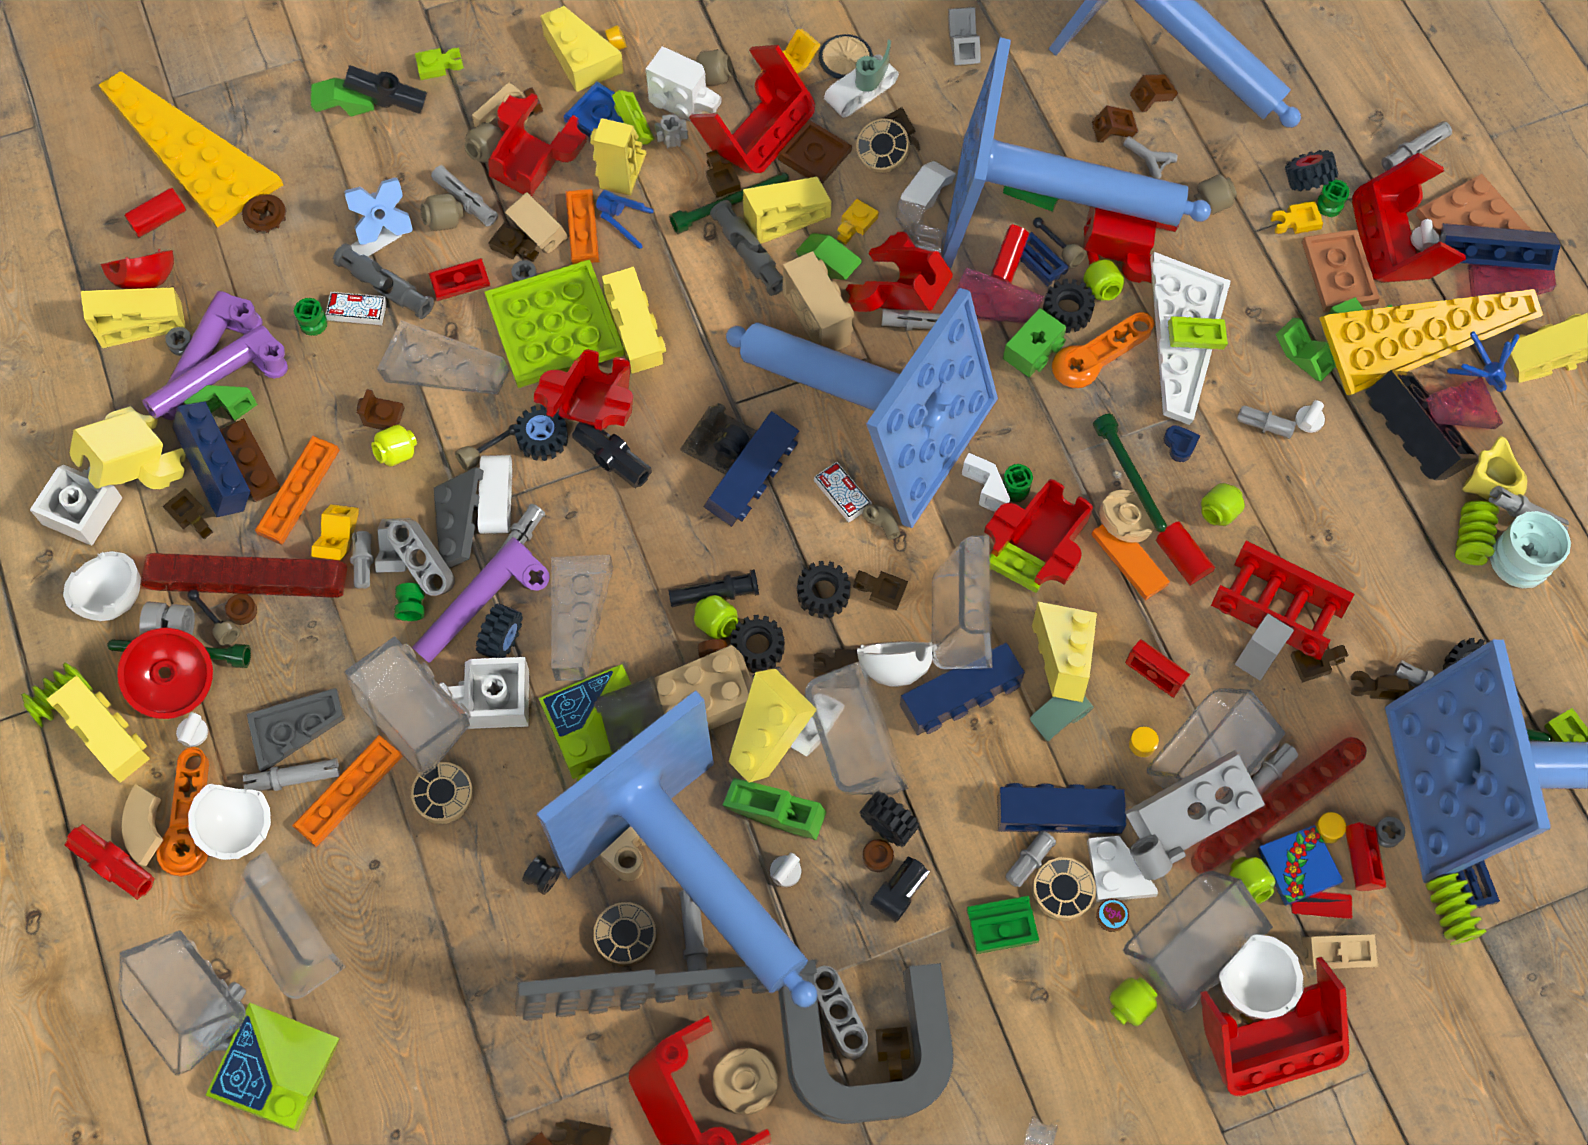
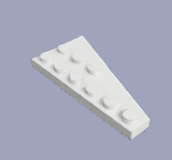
(1183, 292)

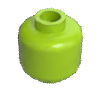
(1104, 280)
(1222, 504)
(715, 617)
(1255, 877)
(1133, 1001)

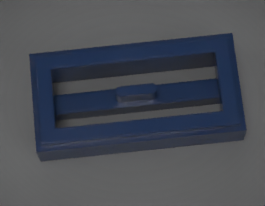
(1037, 265)
(1487, 883)

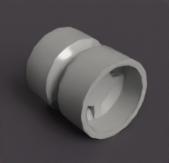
(160, 615)

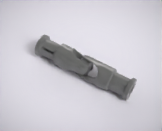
(750, 250)
(371, 272)

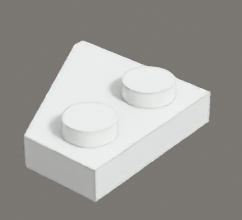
(1116, 871)

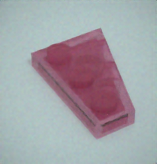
(998, 299)
(1465, 406)

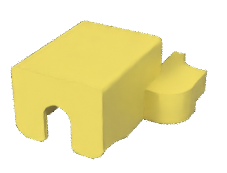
(125, 450)

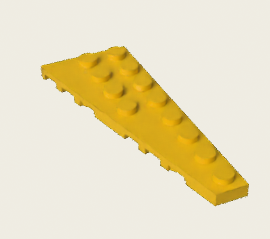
(203, 163)
(1411, 335)

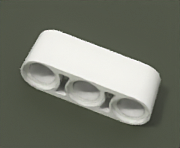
(847, 98)
(495, 494)

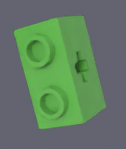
(1034, 343)

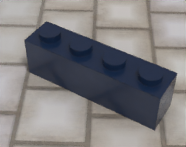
(1503, 246)
(211, 459)
(751, 469)
(961, 690)
(1061, 809)

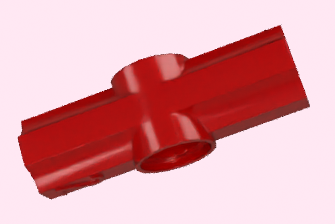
(109, 861)

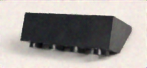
(1405, 407)

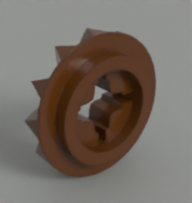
(259, 205)

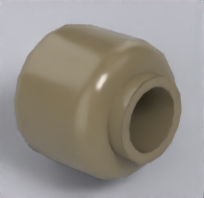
(716, 66)
(482, 141)
(1218, 193)
(441, 212)

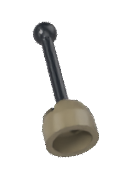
(1071, 254)
(470, 456)
(223, 631)

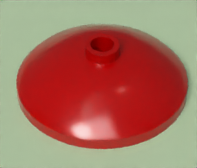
(169, 696)

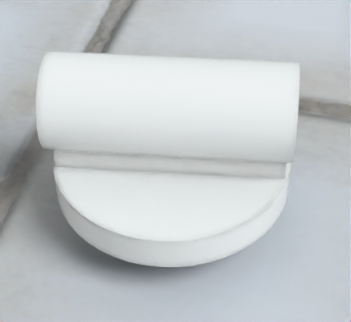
(1424, 236)
(1311, 417)
(192, 731)
(786, 870)

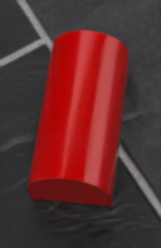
(155, 212)
(1010, 253)
(459, 279)
(1184, 553)
(1157, 668)
(1365, 857)

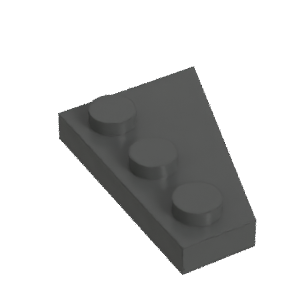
(454, 514)
(291, 725)

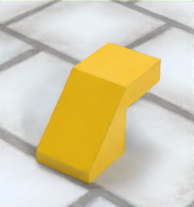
(801, 50)
(336, 532)

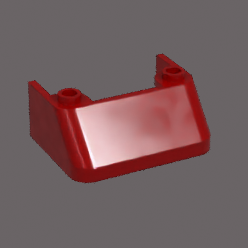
(772, 124)
(1385, 229)
(1285, 1046)
(662, 1099)

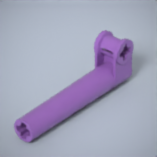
(223, 313)
(254, 346)
(510, 561)

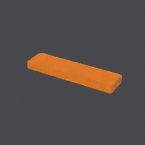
(297, 490)
(347, 791)

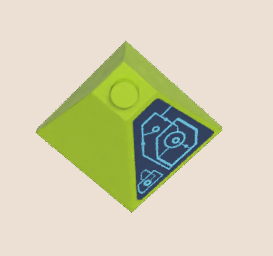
(578, 724)
(273, 1067)

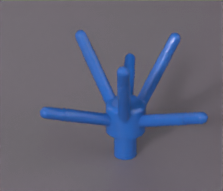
(1492, 371)

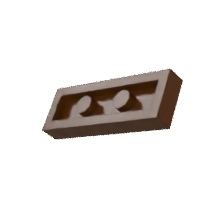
(250, 460)

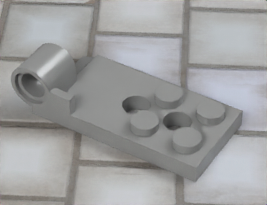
(1168, 829)

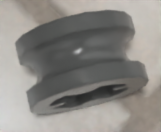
(522, 266)
(173, 335)
(1395, 826)

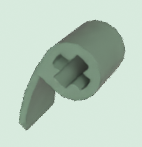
(871, 71)
(1058, 714)

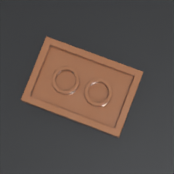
(1340, 269)

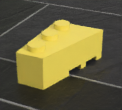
(617, 156)

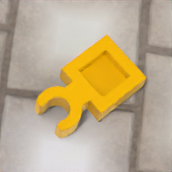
(1300, 217)

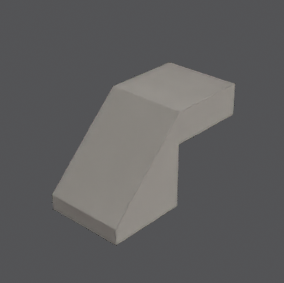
(963, 36)
(388, 558)
(1264, 647)

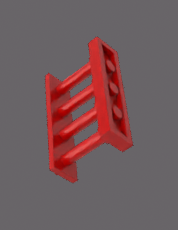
(1293, 579)

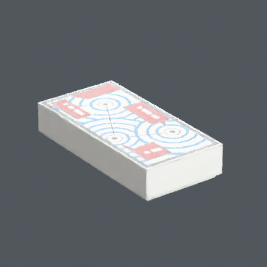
(356, 308)
(842, 491)

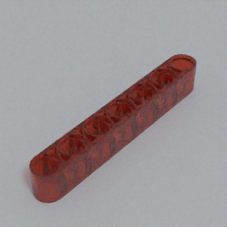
(244, 575)
(1286, 793)

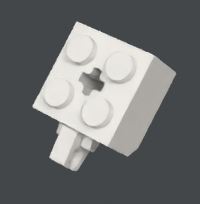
(679, 85)
(75, 505)
(479, 688)

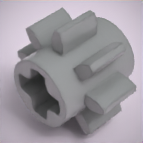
(671, 131)

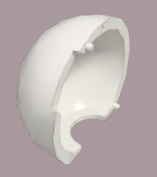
(103, 587)
(896, 662)
(228, 821)
(1263, 978)

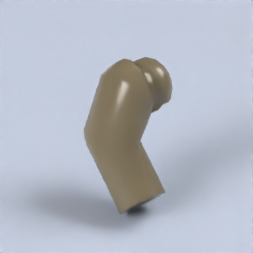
(882, 517)

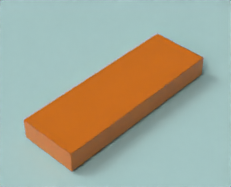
(582, 226)
(1132, 562)

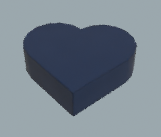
(1181, 442)

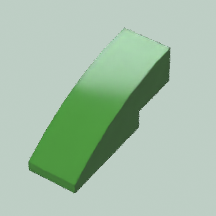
(775, 808)

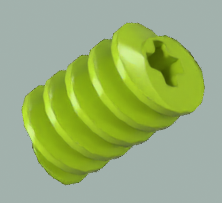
(1477, 532)
(38, 705)
(1455, 908)

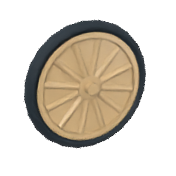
(841, 53)

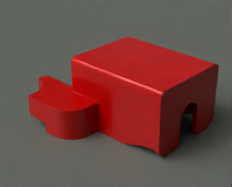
(523, 159)
(1124, 240)
(920, 279)
(587, 392)
(1043, 530)

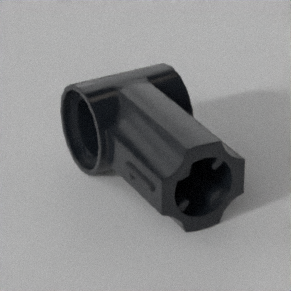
(896, 895)

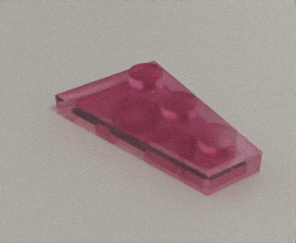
(1500, 279)

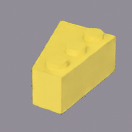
(580, 49)
(785, 207)
(131, 314)
(632, 320)
(1551, 349)
(1066, 646)
(769, 725)
(99, 729)

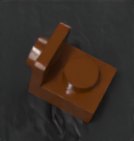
(1152, 89)
(1114, 121)
(379, 412)

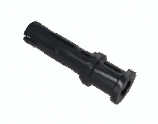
(727, 587)

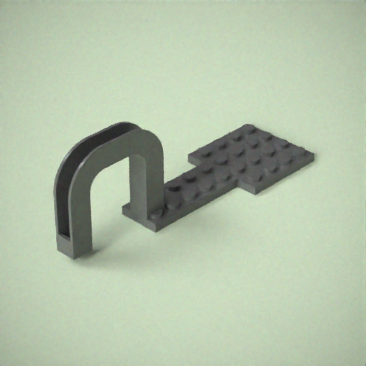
(800, 1031)

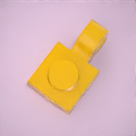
(858, 219)

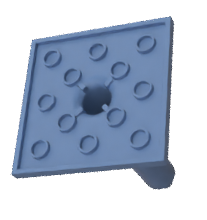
(1211, 46)
(1049, 174)
(918, 415)
(1470, 765)
(637, 791)

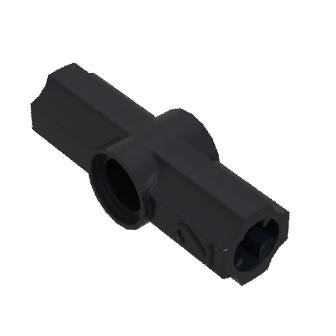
(385, 89)
(612, 454)

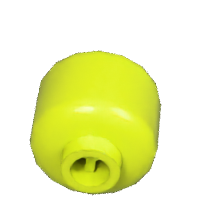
(393, 445)

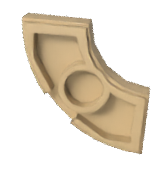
(139, 825)

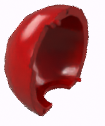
(140, 272)

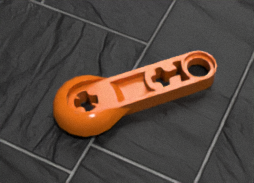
(1099, 352)
(178, 831)

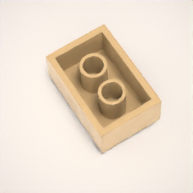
(817, 302)
(718, 678)

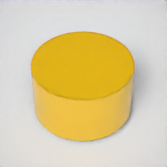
(615, 37)
(1143, 741)
(1331, 827)

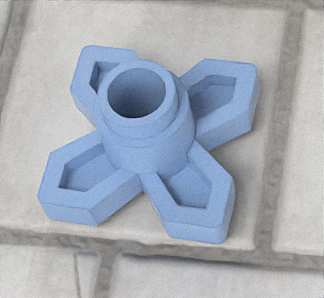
(372, 221)

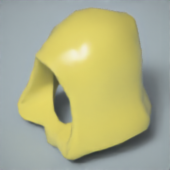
(1495, 469)

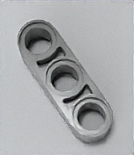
(407, 551)
(840, 1028)

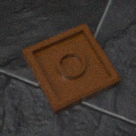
(814, 152)

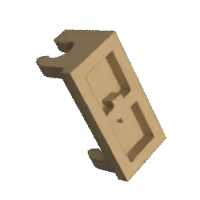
(537, 223)
(1342, 951)

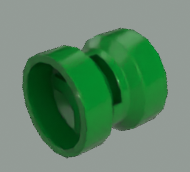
(1332, 198)
(310, 316)
(1018, 489)
(409, 602)

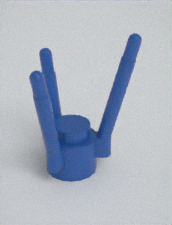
(612, 204)

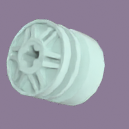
(1530, 549)

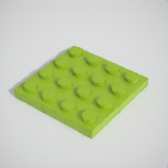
(552, 320)

